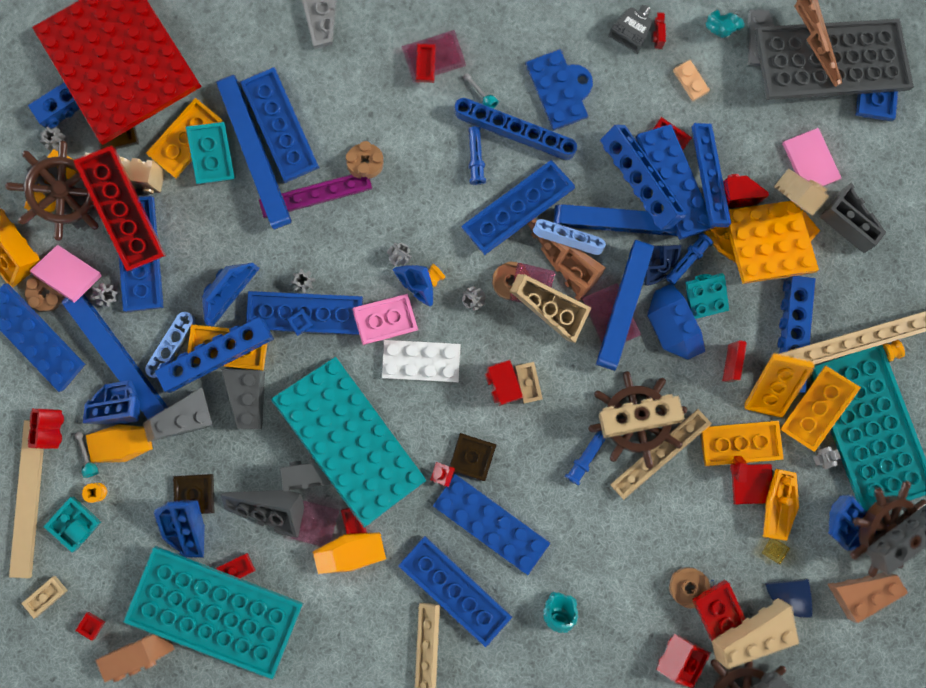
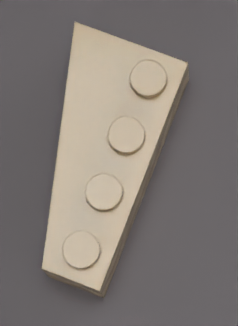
(143, 175)
(804, 193)
(553, 307)
(758, 636)

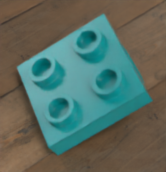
(707, 295)
(72, 524)

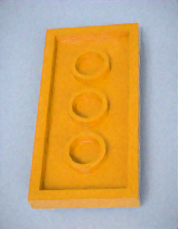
(172, 148)
(203, 334)
(778, 385)
(820, 408)
(750, 440)

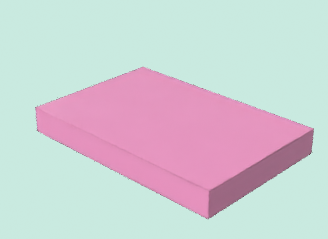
(812, 158)
(65, 273)
(385, 319)

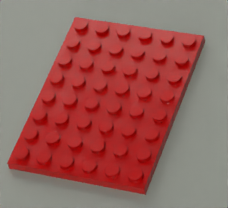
(116, 62)

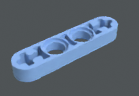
(550, 230)
(168, 343)

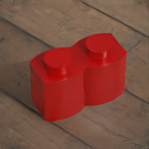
(45, 428)

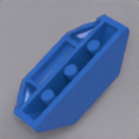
(225, 289)
(675, 323)
(113, 405)
(841, 523)
(182, 527)

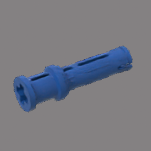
(476, 164)
(694, 252)
(582, 464)

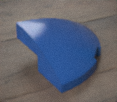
(417, 281)

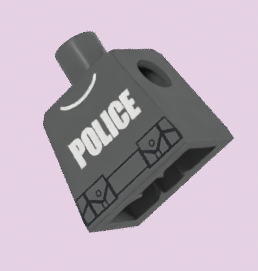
(632, 28)

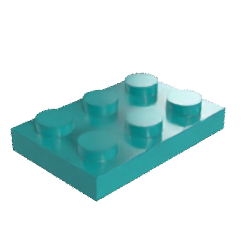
(210, 153)

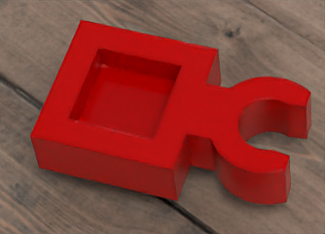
(659, 34)

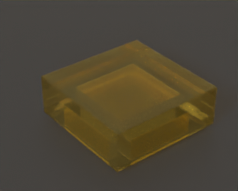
(775, 550)

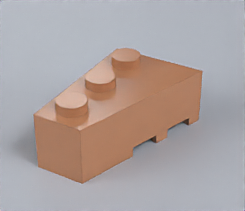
(867, 595)
(132, 657)

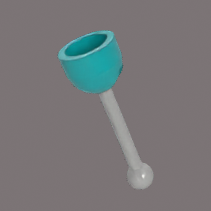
(489, 100)
(89, 469)

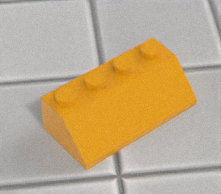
(15, 253)

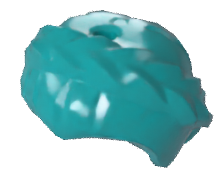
(723, 24)
(560, 612)

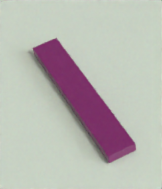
(323, 192)

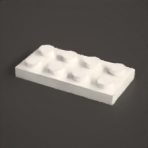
(421, 361)

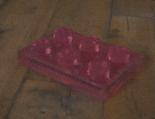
(447, 53)
(601, 308)

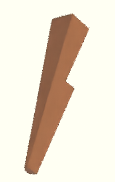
(819, 40)
(575, 265)

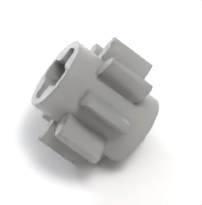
(51, 138)
(399, 254)
(307, 284)
(107, 290)
(473, 298)
(826, 457)

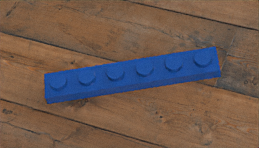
(711, 175)

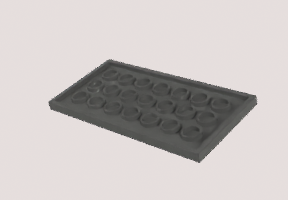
(867, 54)

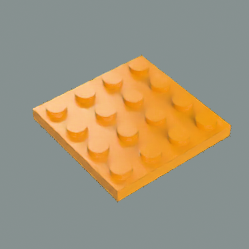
(771, 242)

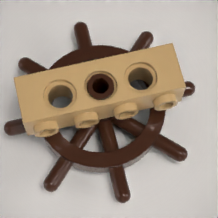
(639, 418)

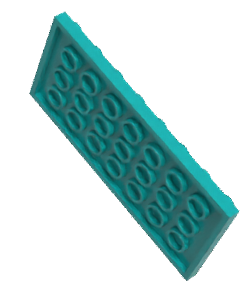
(876, 430)
(349, 441)
(213, 612)

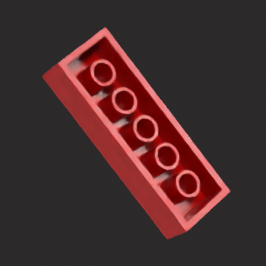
(119, 208)

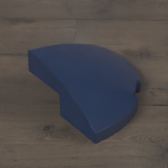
(661, 260)
(795, 593)

